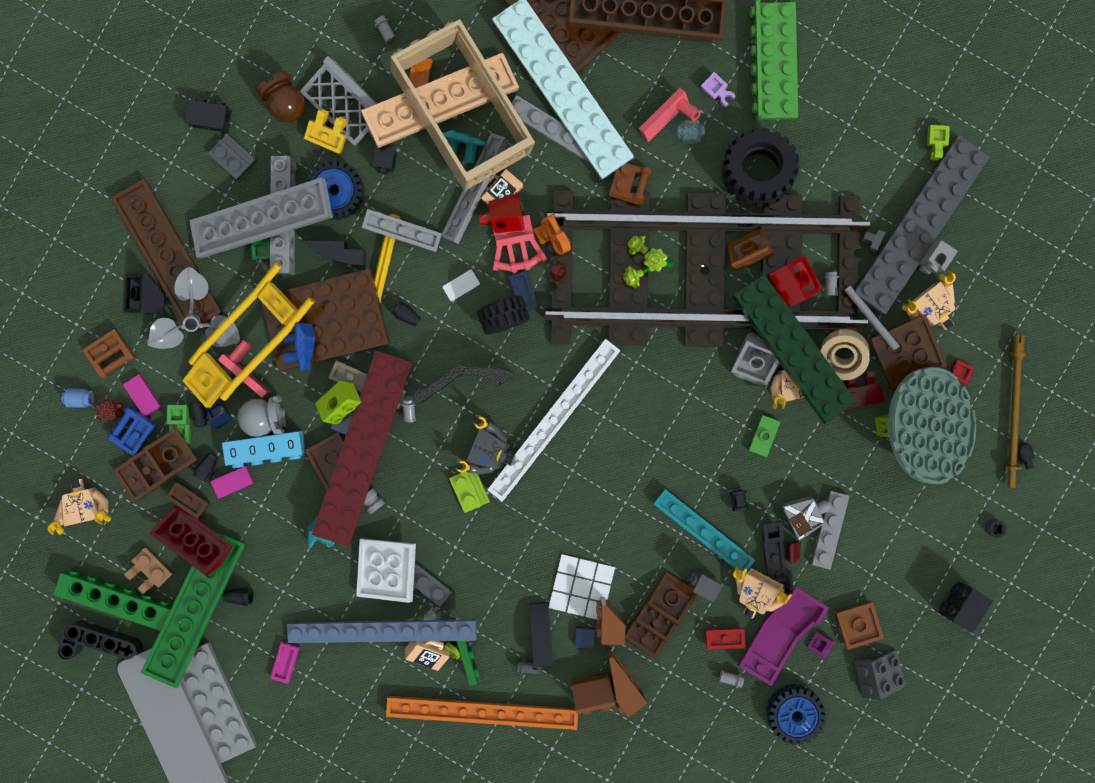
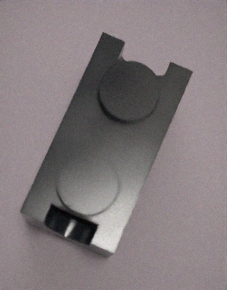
(208, 115)

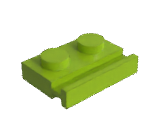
(469, 490)

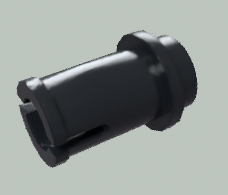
(199, 415)

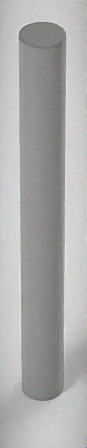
(872, 318)

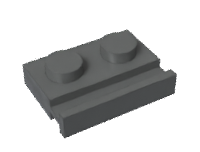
(232, 156)

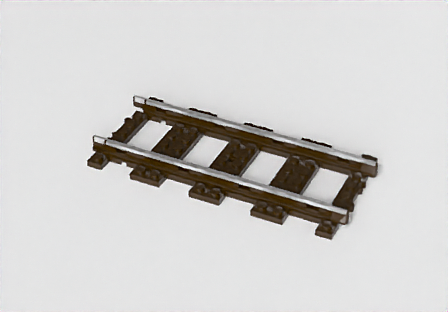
(705, 247)

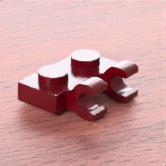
(866, 394)

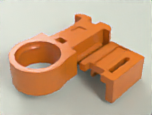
(551, 232)

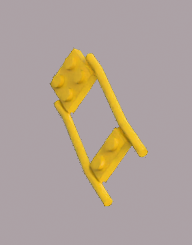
(207, 377)

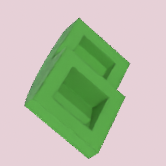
(179, 418)

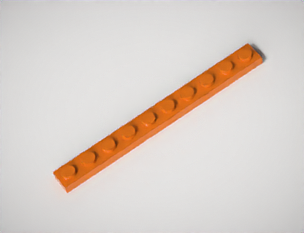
(482, 712)

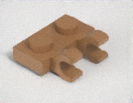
(152, 567)

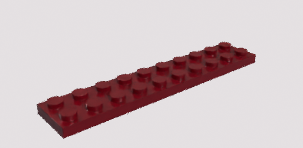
(362, 449)

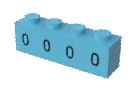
(264, 448)

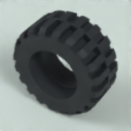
(765, 144)

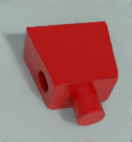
(504, 214)

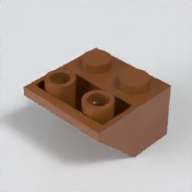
(611, 624)
(592, 694)

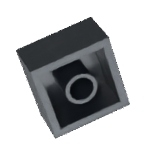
(965, 606)

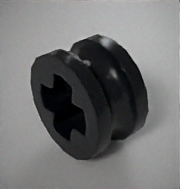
(989, 528)

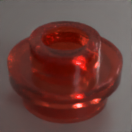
(558, 271)

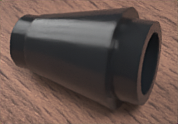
(406, 314)
(206, 467)
(239, 596)

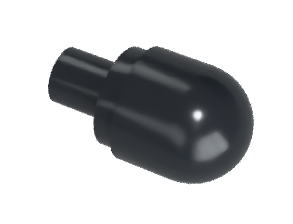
(1026, 454)

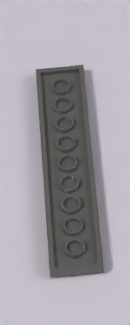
(921, 224)

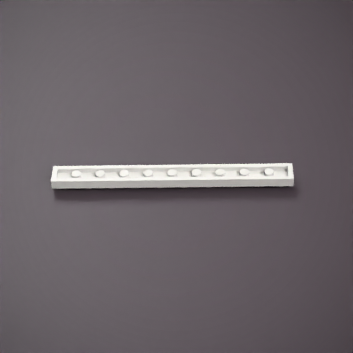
(554, 419)

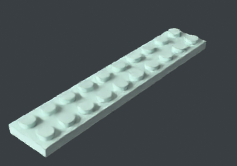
(562, 88)

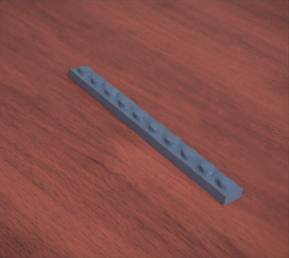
(382, 631)

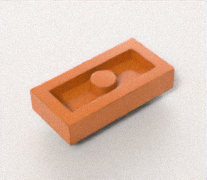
(421, 72)

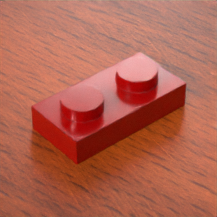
(725, 638)

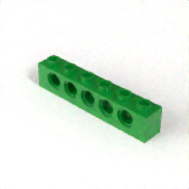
(68, 589)

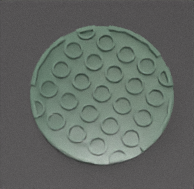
(931, 425)

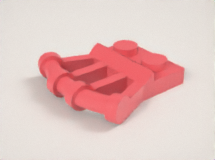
(516, 237)

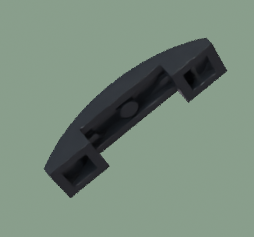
(774, 553)

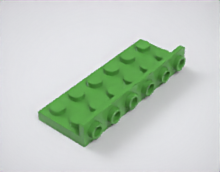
(774, 60)

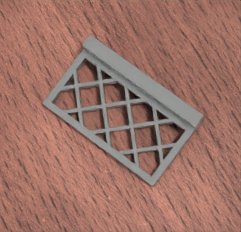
(350, 86)

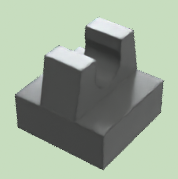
(873, 240)

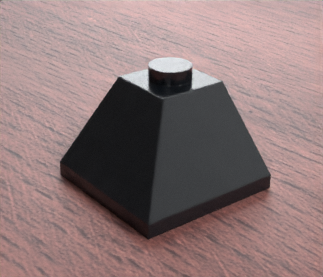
(142, 295)

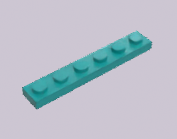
(703, 531)

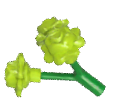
(654, 261)

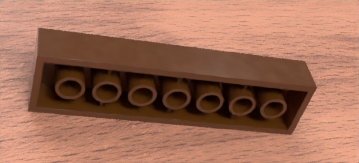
(664, 18)

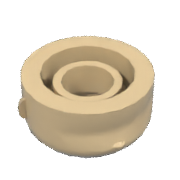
(849, 367)

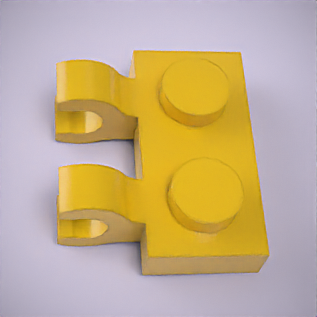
(325, 136)

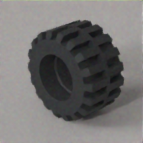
(503, 314)

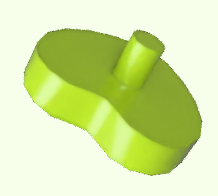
(453, 651)

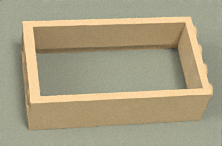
(434, 42)

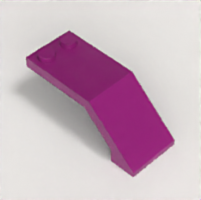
(780, 634)

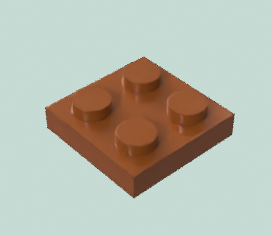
(859, 625)

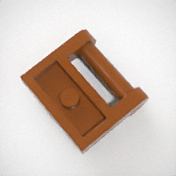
(623, 182)
(105, 348)

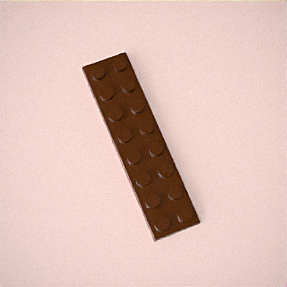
(161, 246)

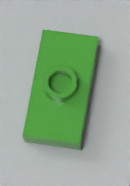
(764, 435)

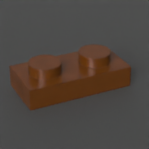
(187, 500)

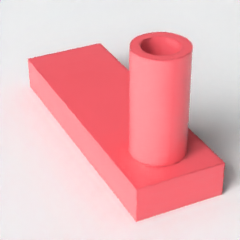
(675, 104)
(232, 363)

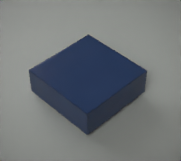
(584, 637)

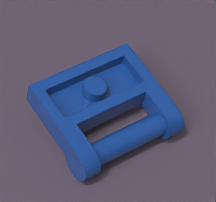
(136, 434)

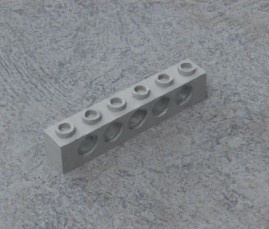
(283, 245)

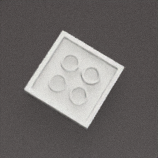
(386, 570)

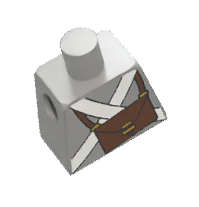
(805, 515)

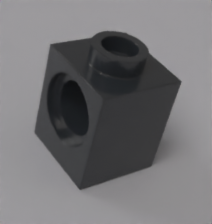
(385, 159)

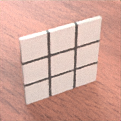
(580, 586)

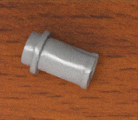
(384, 28)
(831, 283)
(408, 409)
(732, 679)

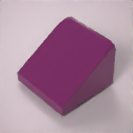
(821, 644)

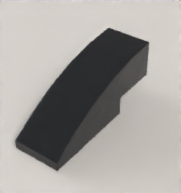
(338, 252)
(540, 634)

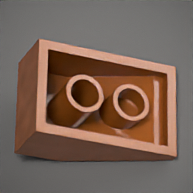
(628, 693)

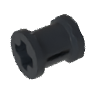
(739, 500)

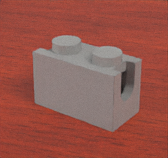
(937, 258)

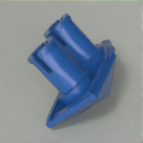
(304, 345)

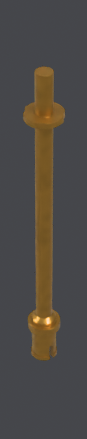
(1017, 355)

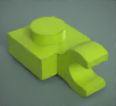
(937, 138)

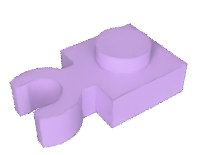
(715, 87)

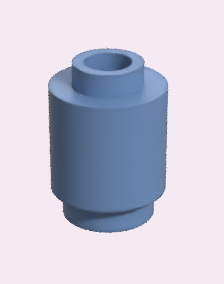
(77, 398)

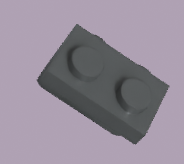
(880, 676)

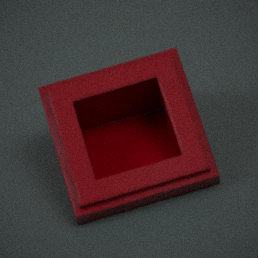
(793, 551)

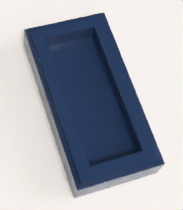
(521, 286)

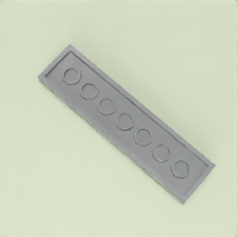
(261, 218)

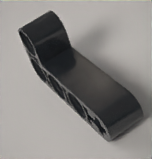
(102, 644)

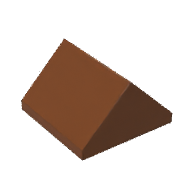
(749, 249)

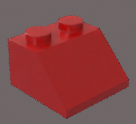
(795, 281)

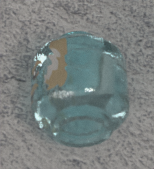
(690, 131)

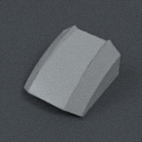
(754, 361)

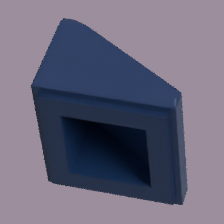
(218, 414)

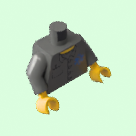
(487, 450)

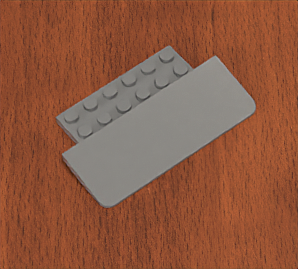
(192, 724)

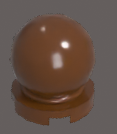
(282, 98)

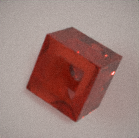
(109, 411)

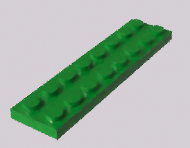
(189, 619)

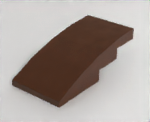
(155, 465)
(660, 615)

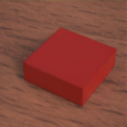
(962, 371)

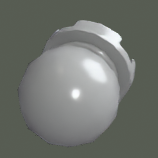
(260, 417)

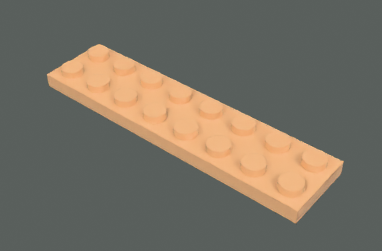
(442, 97)

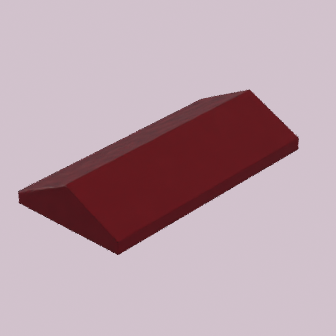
(192, 541)

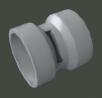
(373, 502)

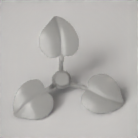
(164, 331)

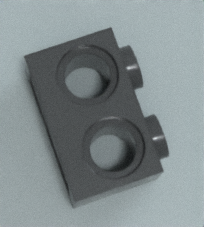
(704, 584)

